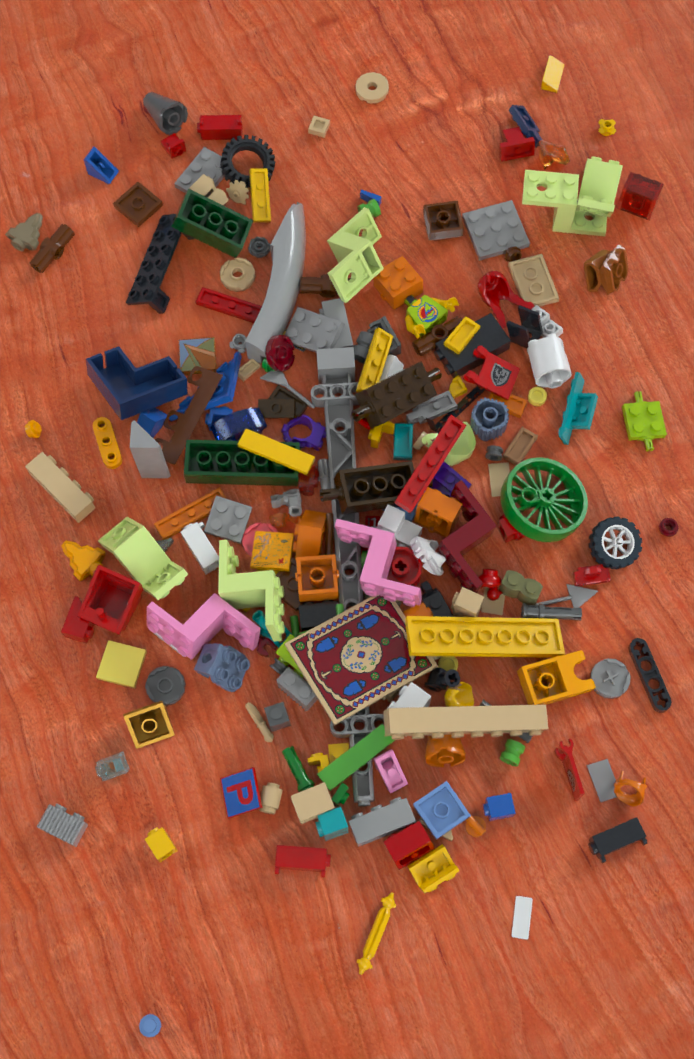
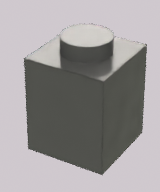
(277, 716)

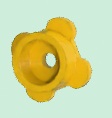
(607, 131)

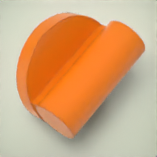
(475, 826)

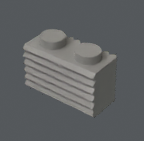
(297, 688)
(63, 825)

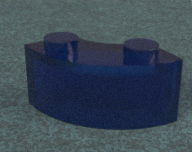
(233, 425)

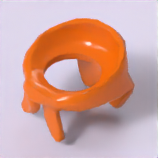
(631, 800)

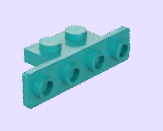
(579, 409)

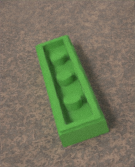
(355, 758)

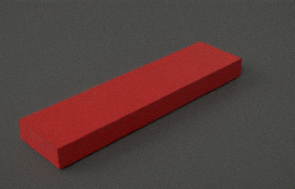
(228, 305)

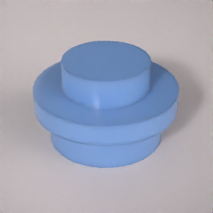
(150, 1025)

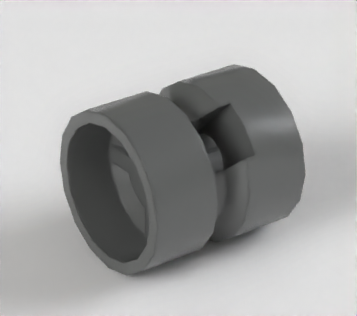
(361, 350)

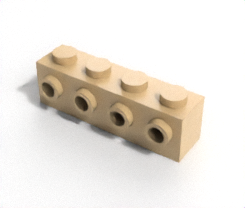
(60, 487)

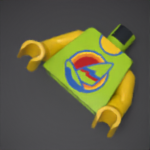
(427, 313)

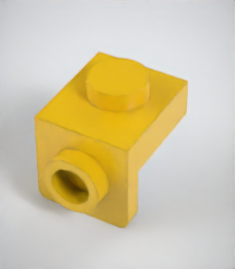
(376, 433)

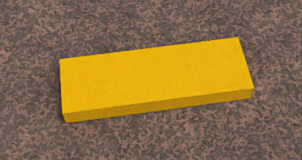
(260, 195)

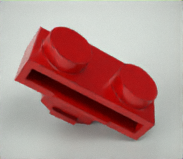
(591, 575)

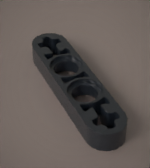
(645, 676)

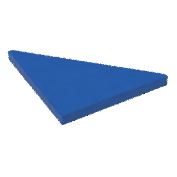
(225, 390)

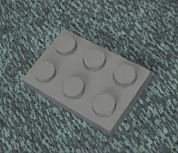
(205, 163)
(313, 330)

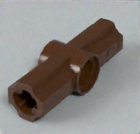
(52, 248)
(318, 285)
(428, 341)

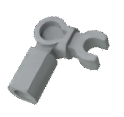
(291, 499)

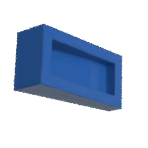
(367, 196)

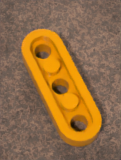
(110, 448)

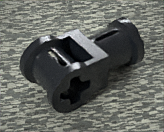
(440, 679)

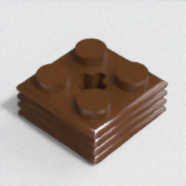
(447, 211)

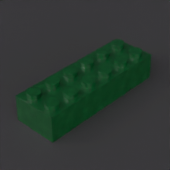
(228, 464)

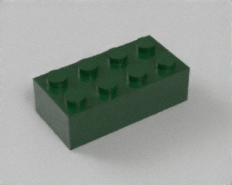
(212, 223)

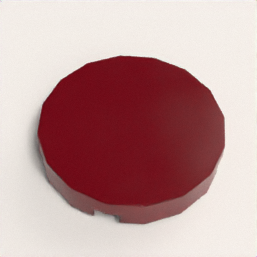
(280, 352)

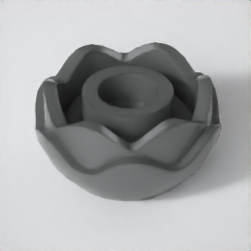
(254, 247)

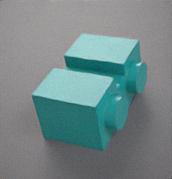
(332, 824)

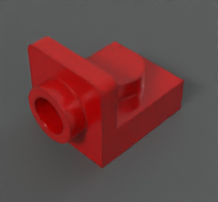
(173, 145)

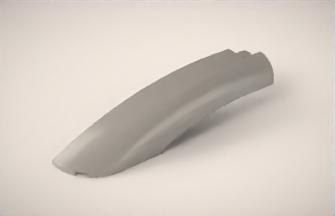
(285, 282)

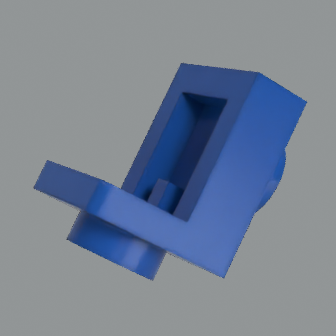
(216, 414)

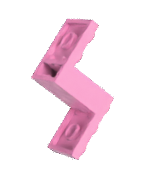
(378, 562)
(202, 626)

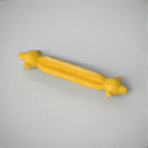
(376, 933)

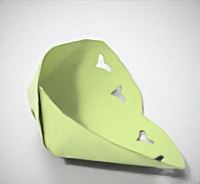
(462, 448)

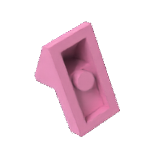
(390, 771)

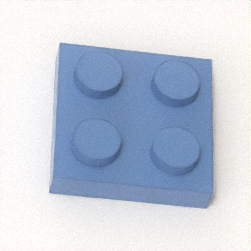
(441, 810)

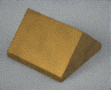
(149, 724)

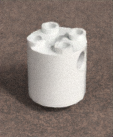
(549, 361)

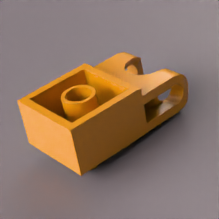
(559, 676)

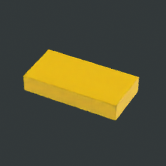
(462, 335)

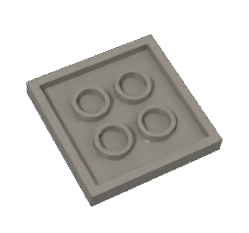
(495, 229)

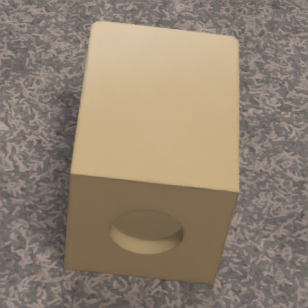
(312, 802)

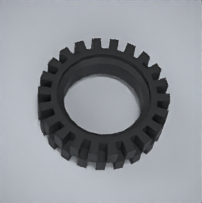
(249, 145)

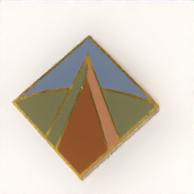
(197, 352)

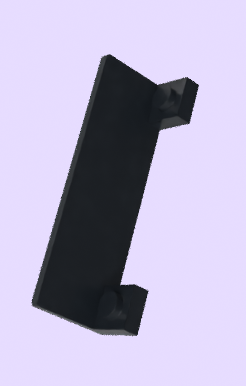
(154, 266)

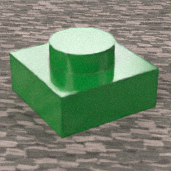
(341, 795)

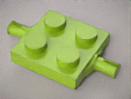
(644, 421)

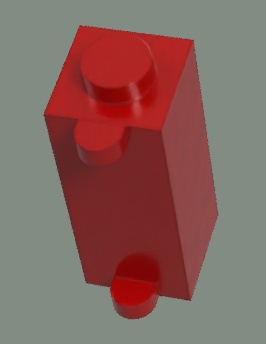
(220, 127)
(302, 859)

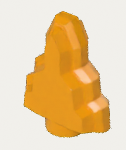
(83, 559)

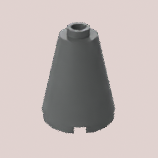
(165, 112)

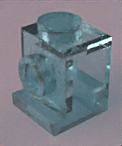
(120, 764)

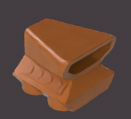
(606, 269)

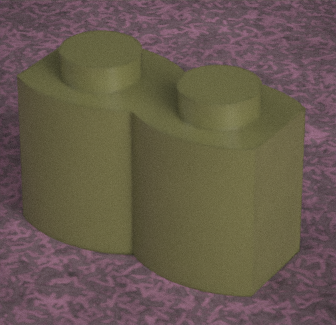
(518, 587)

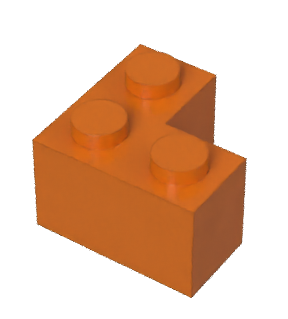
(310, 534)

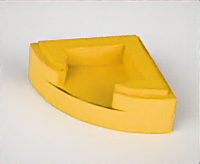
(457, 387)

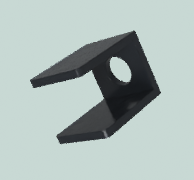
(529, 324)

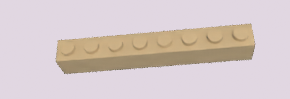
(465, 720)

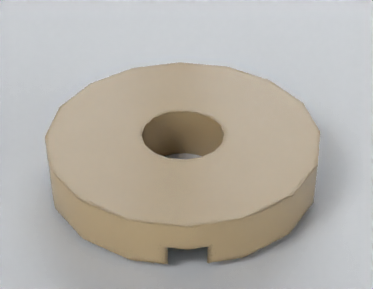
(372, 79)
(237, 283)

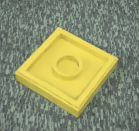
(121, 664)

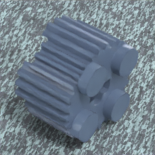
(489, 419)

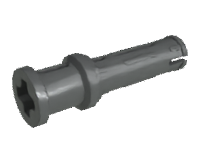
(542, 611)

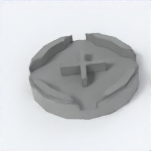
(610, 678)

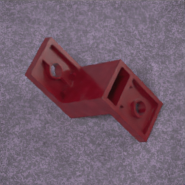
(467, 537)

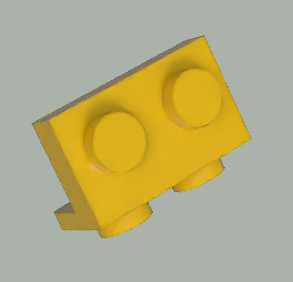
(433, 869)

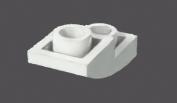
(547, 324)

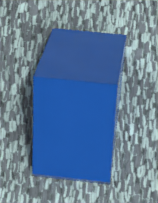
(99, 166)
(152, 421)

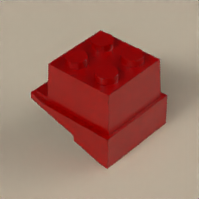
(110, 600)

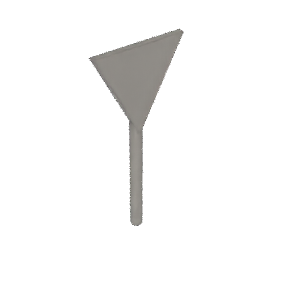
(279, 378)

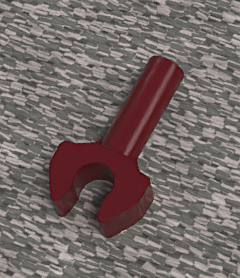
(263, 642)

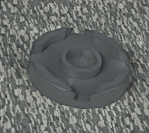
(165, 685)

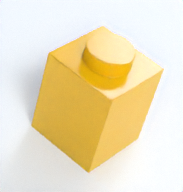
(160, 844)

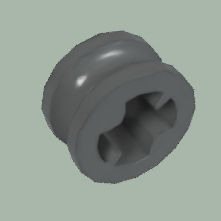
(494, 453)
(278, 666)

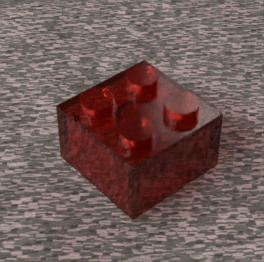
(640, 196)

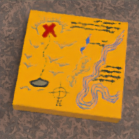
(272, 551)

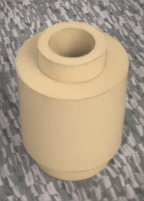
(270, 798)

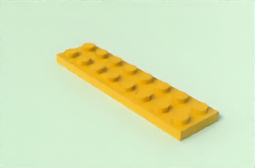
(483, 637)

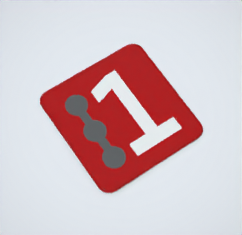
(372, 521)

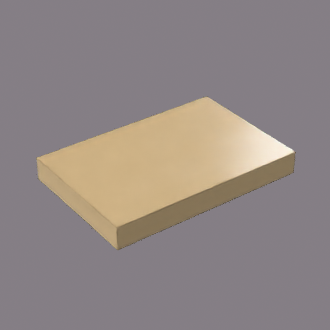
(533, 280)

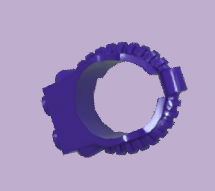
(314, 440)

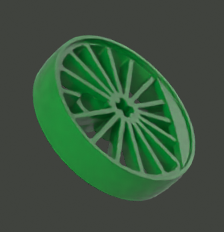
(544, 500)

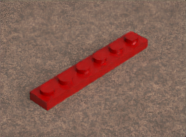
(430, 464)

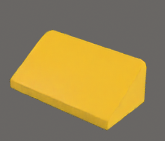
(552, 75)

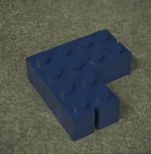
(135, 389)

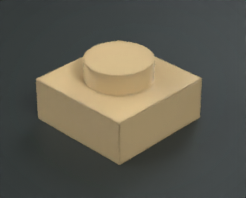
(319, 126)

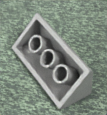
(147, 454)

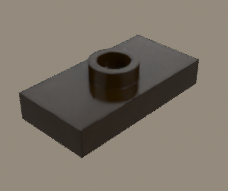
(277, 408)

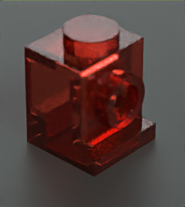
(308, 482)

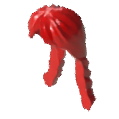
(494, 288)

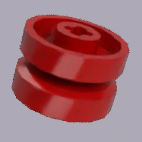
(408, 564)

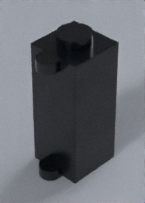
(617, 838)

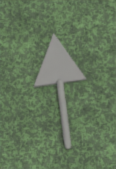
(577, 595)

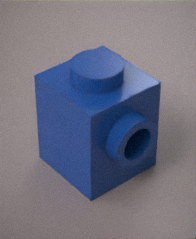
(499, 807)

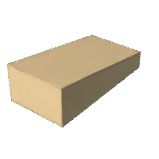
(248, 369)

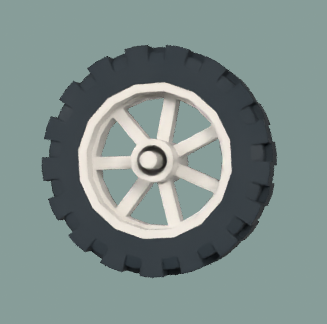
(632, 540)

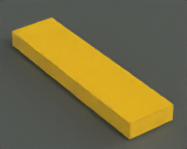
(375, 359)
(276, 451)

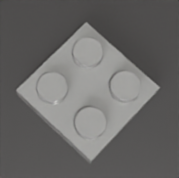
(228, 519)

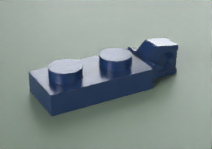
(525, 123)

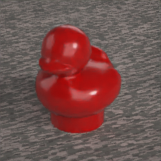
(491, 580)

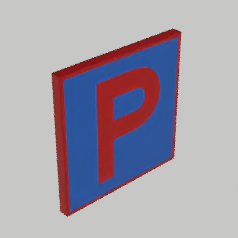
(241, 792)

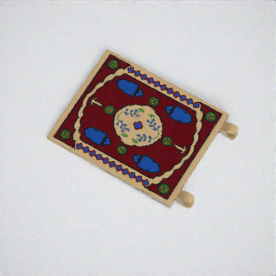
(358, 657)

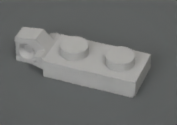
(432, 408)

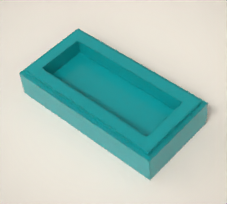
(403, 441)

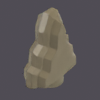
(26, 233)

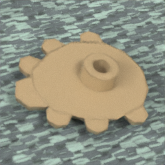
(237, 191)

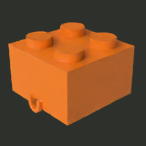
(398, 282)
(438, 512)
(317, 578)

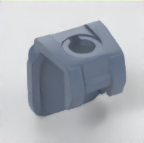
(223, 665)

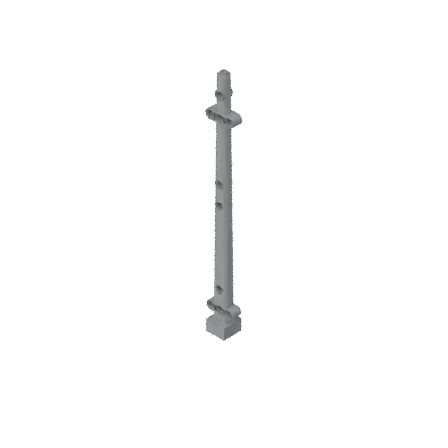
(335, 376)

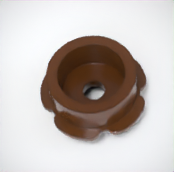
(513, 254)

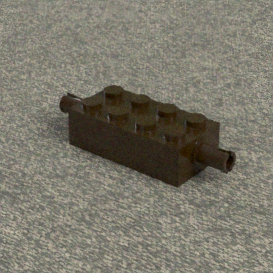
(395, 394)
(369, 487)

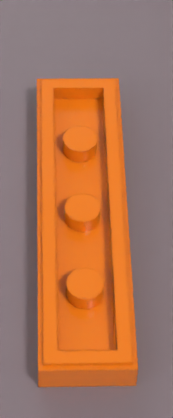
(187, 515)

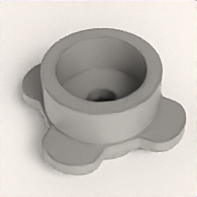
(236, 339)

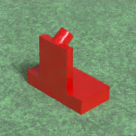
(516, 145)

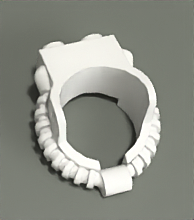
(426, 551)

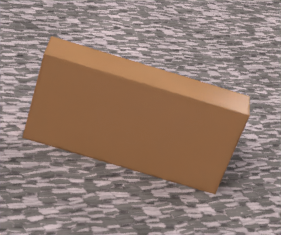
(520, 446)

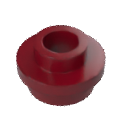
(668, 522)

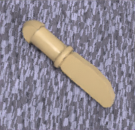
(261, 724)

